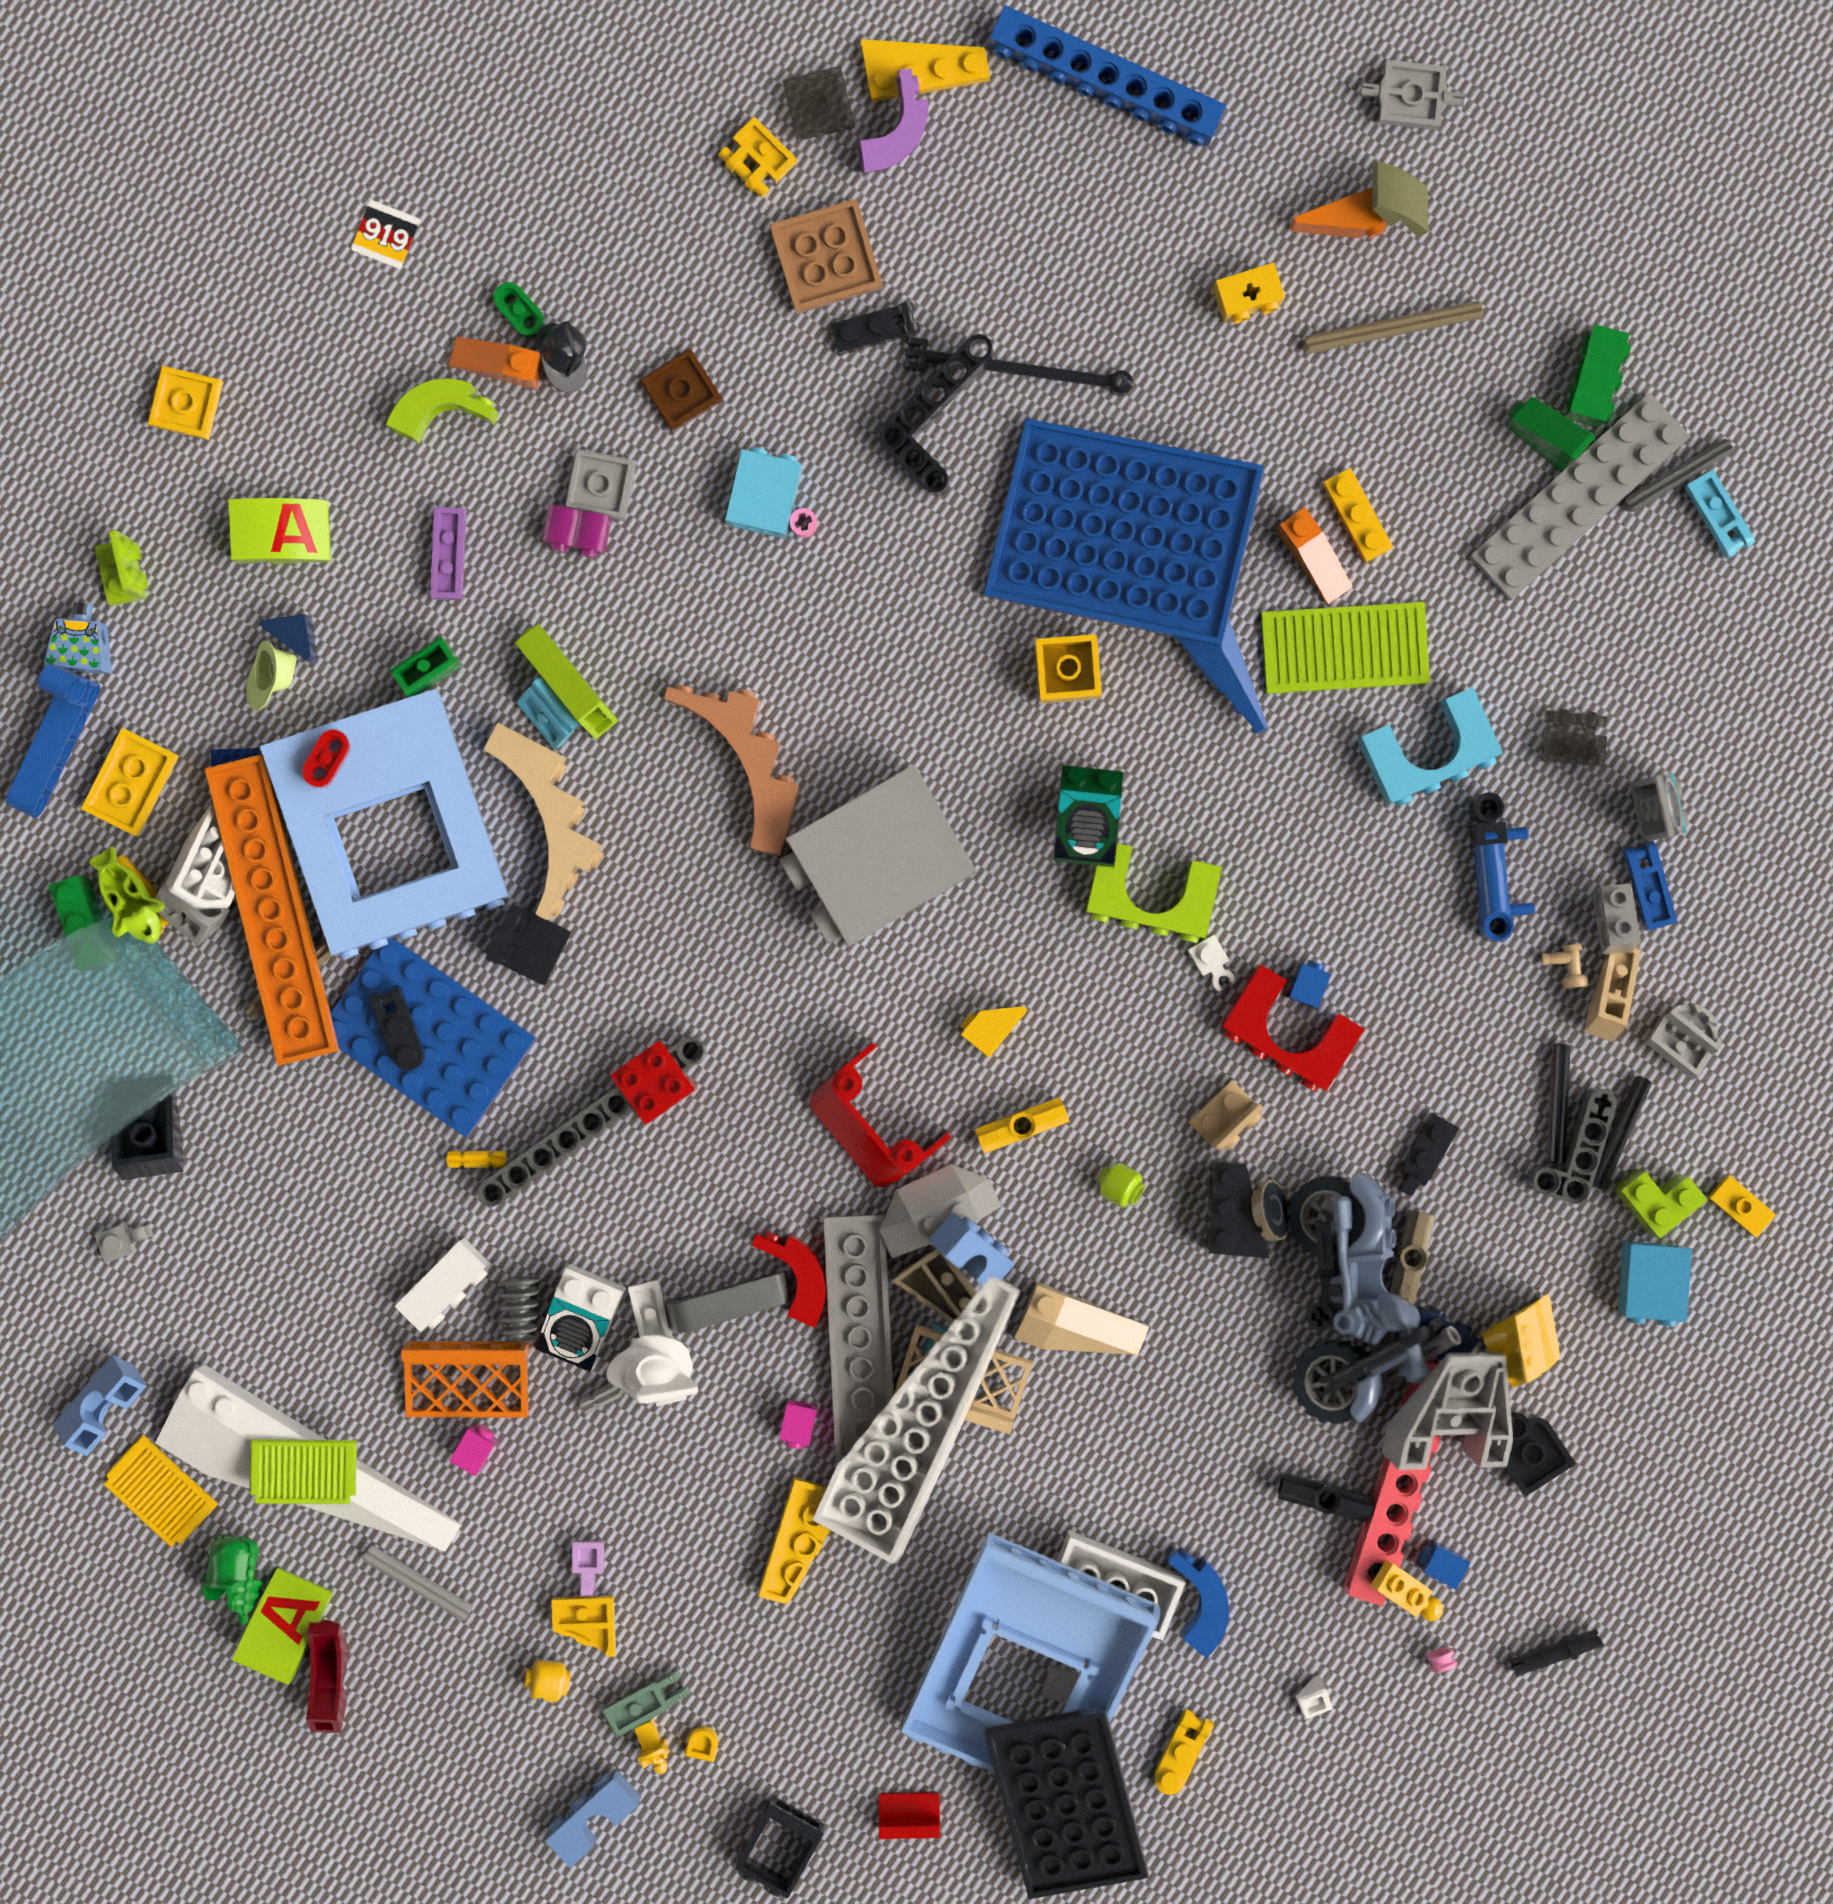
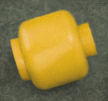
(547, 1680)

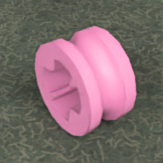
(795, 519)
(1441, 1660)

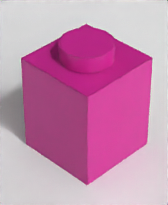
(798, 1424)
(474, 1449)

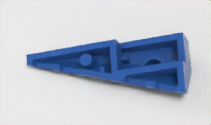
(1228, 674)

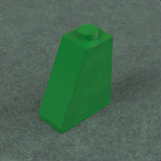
(1549, 432)

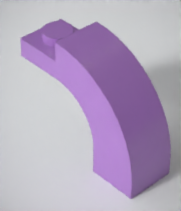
(899, 143)

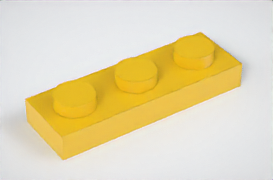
(1357, 515)

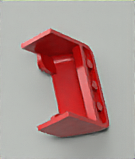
(855, 1135)

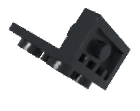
(528, 944)

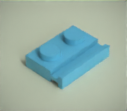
(548, 713)

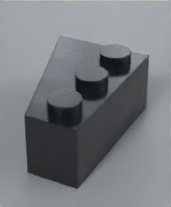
(1229, 1213)

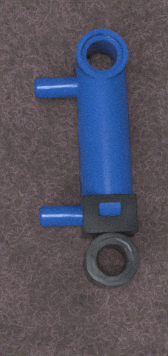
(1489, 842)

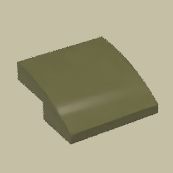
(1399, 197)

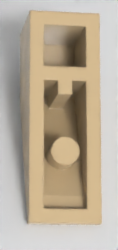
(1613, 995)

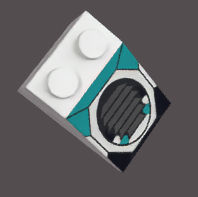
(579, 1317)

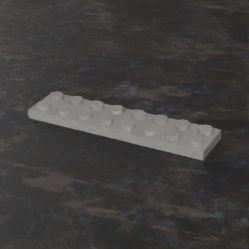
(1579, 496)
(857, 1325)

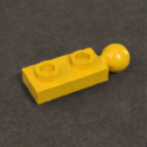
(1407, 1592)

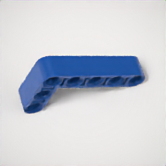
(54, 739)

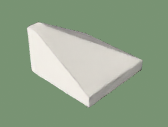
(1314, 1698)

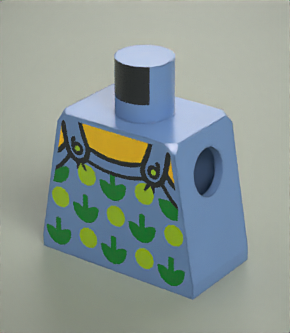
(79, 643)

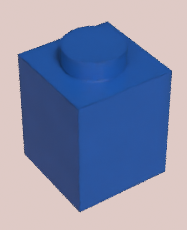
(1309, 984)
(1443, 1564)

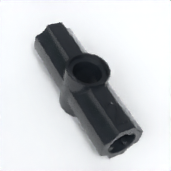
(1307, 1493)

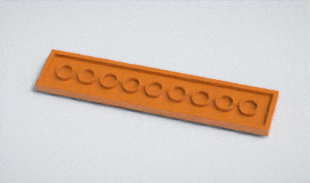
(272, 910)

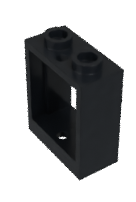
(794, 1820)

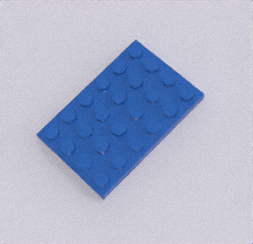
(465, 1040)

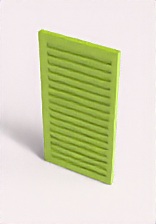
(1345, 648)

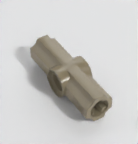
(1414, 1236)

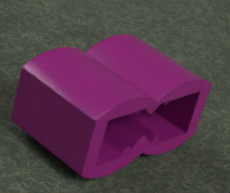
(576, 530)

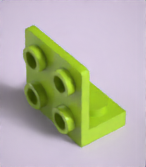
(121, 570)

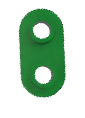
(520, 310)

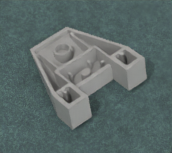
(1458, 1398)

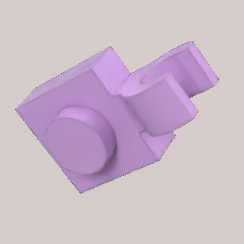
(588, 1561)

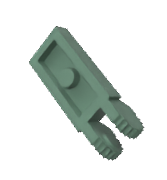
(643, 1704)

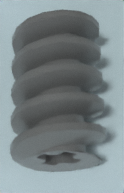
(519, 1307)

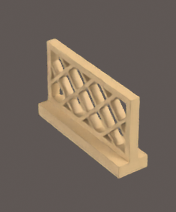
(980, 1411)

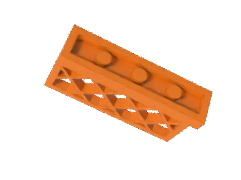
(460, 1354)

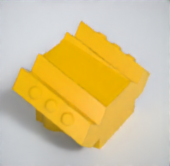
(1526, 1341)

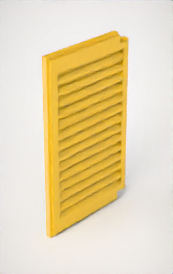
(159, 1492)

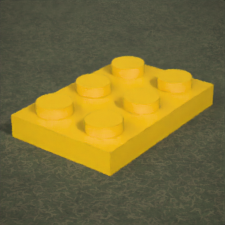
(130, 782)

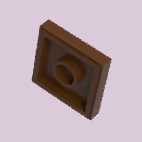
(681, 390)

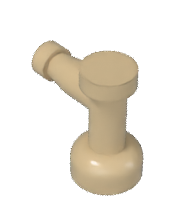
(1571, 957)

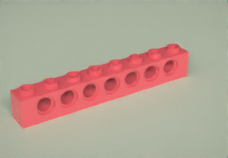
(1386, 1494)

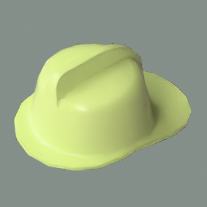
(270, 673)

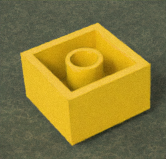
(1067, 669)

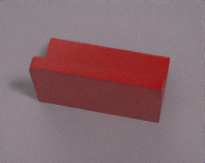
(909, 1815)

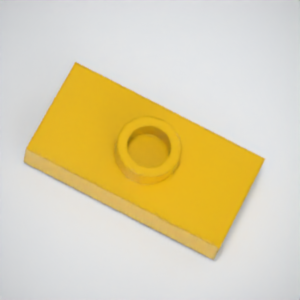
(1742, 1206)

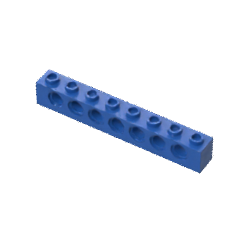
(1126, 74)

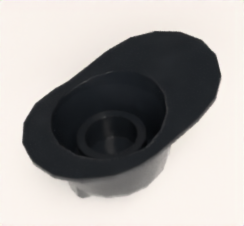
(562, 355)

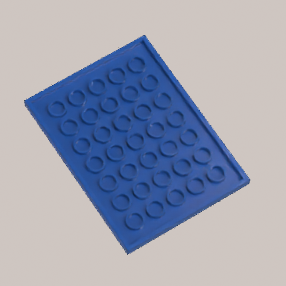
(1124, 531)

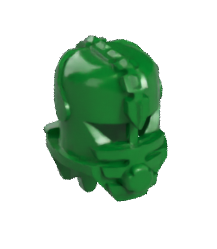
(232, 1570)

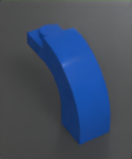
(1212, 1615)

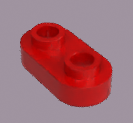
(325, 758)

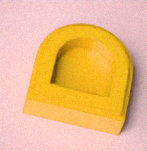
(702, 1744)

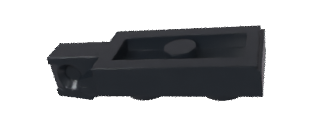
(1426, 1153)

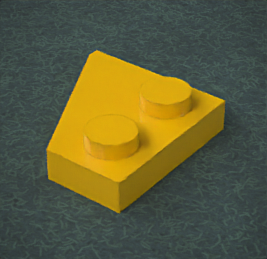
(587, 1620)

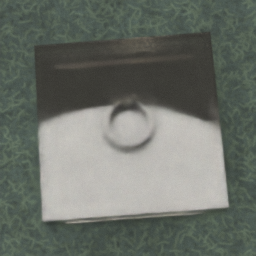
(818, 103)

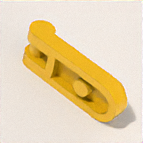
(1181, 1753)

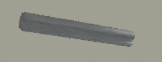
(1678, 475)

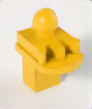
(653, 1748)

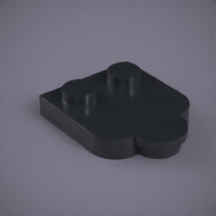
(1535, 1453)

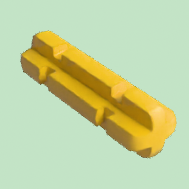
(476, 1159)

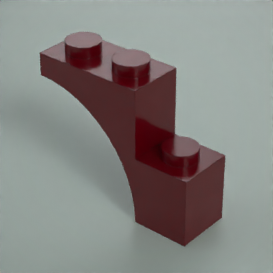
(328, 1668)

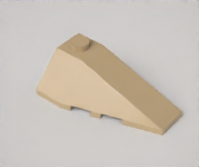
(1071, 1324)

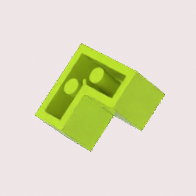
(1658, 1207)

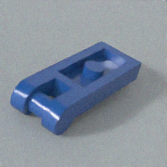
(1650, 886)

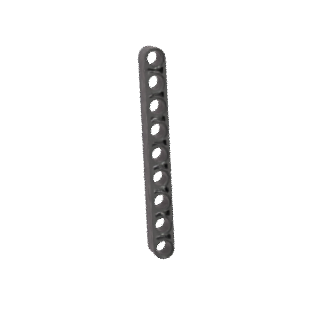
(578, 1127)

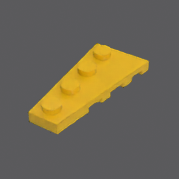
(934, 64)

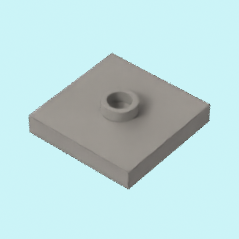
(600, 484)

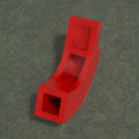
(808, 1272)

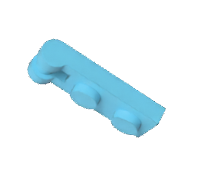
(1719, 513)

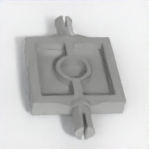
(1412, 94)

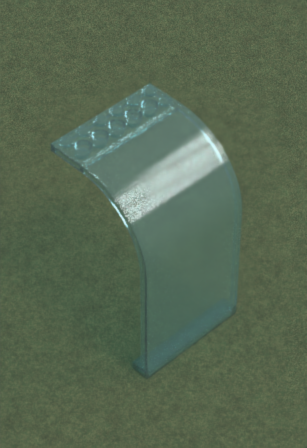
(86, 1048)

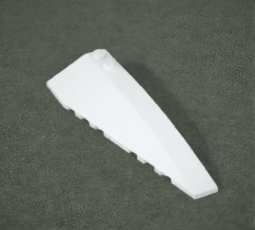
(213, 1433)
(896, 1462)

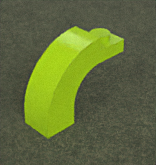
(434, 397)

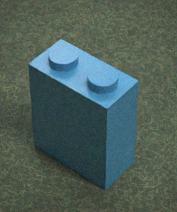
(1654, 1282)

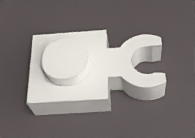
(1209, 959)

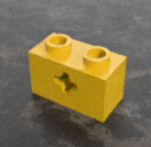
(1259, 281)

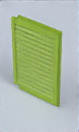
(302, 1471)

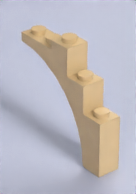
(567, 849)

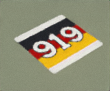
(385, 234)

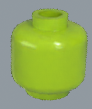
(1121, 1185)

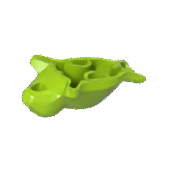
(127, 899)

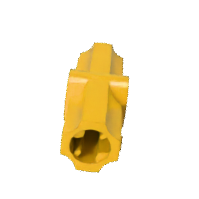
(1041, 1117)

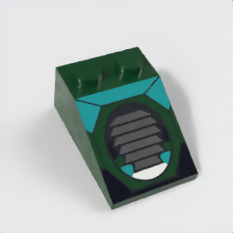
(1088, 816)

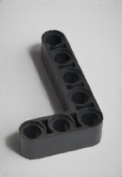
(931, 410)

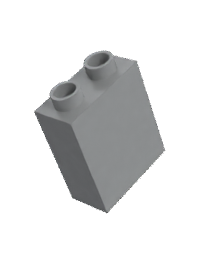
(877, 858)

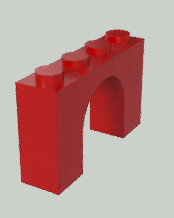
(1248, 1023)

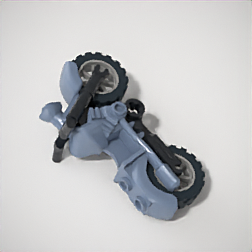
(1351, 1249)

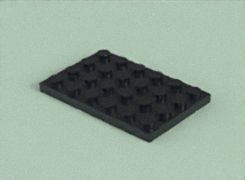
(1066, 1802)

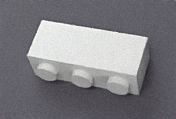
(443, 1286)

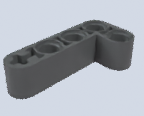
(1579, 1143)
(727, 1303)

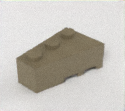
(937, 1284)

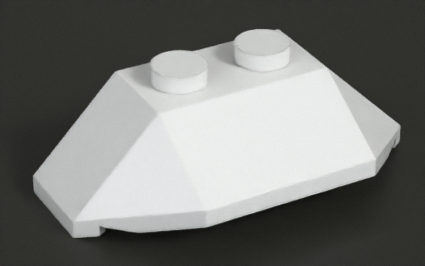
(202, 869)

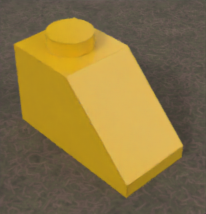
(991, 1027)

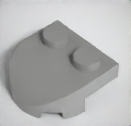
(1686, 1038)

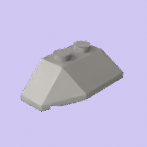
(928, 1201)

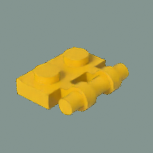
(765, 150)

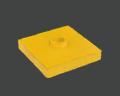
(185, 402)

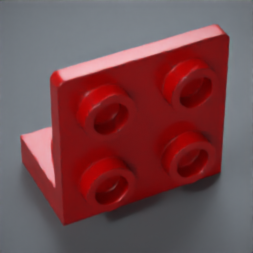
(653, 1082)

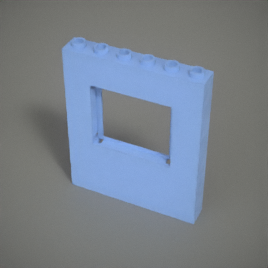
(388, 758)
(1044, 1610)

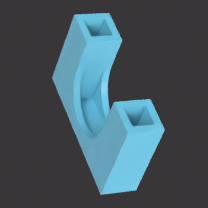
(1473, 746)

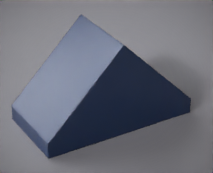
(295, 633)

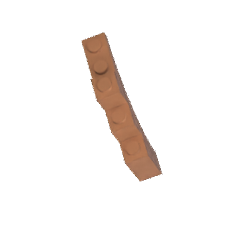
(735, 720)

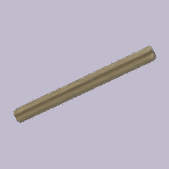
(1393, 327)

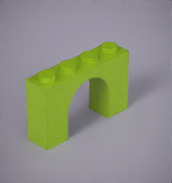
(1188, 917)

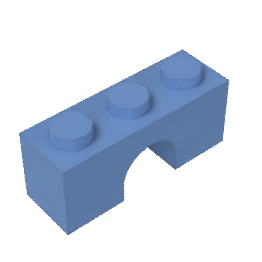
(971, 1249)
(82, 1421)
(611, 1798)

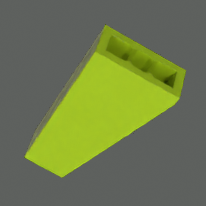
(566, 681)

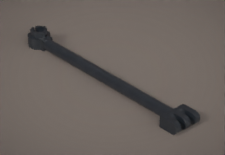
(1107, 381)

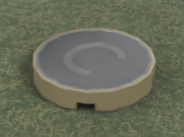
(1270, 1210)

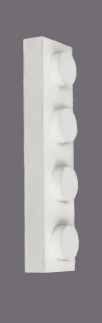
(651, 1315)

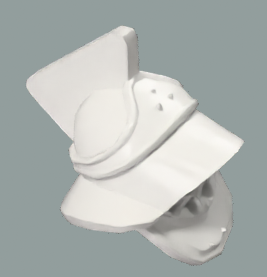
(653, 1369)

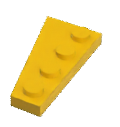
(795, 1542)

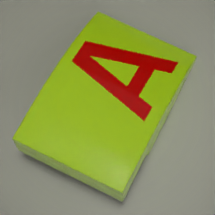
(279, 530)
(279, 1627)

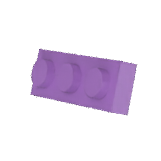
(448, 553)

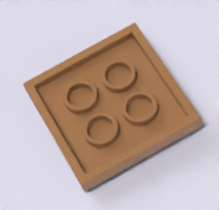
(826, 256)

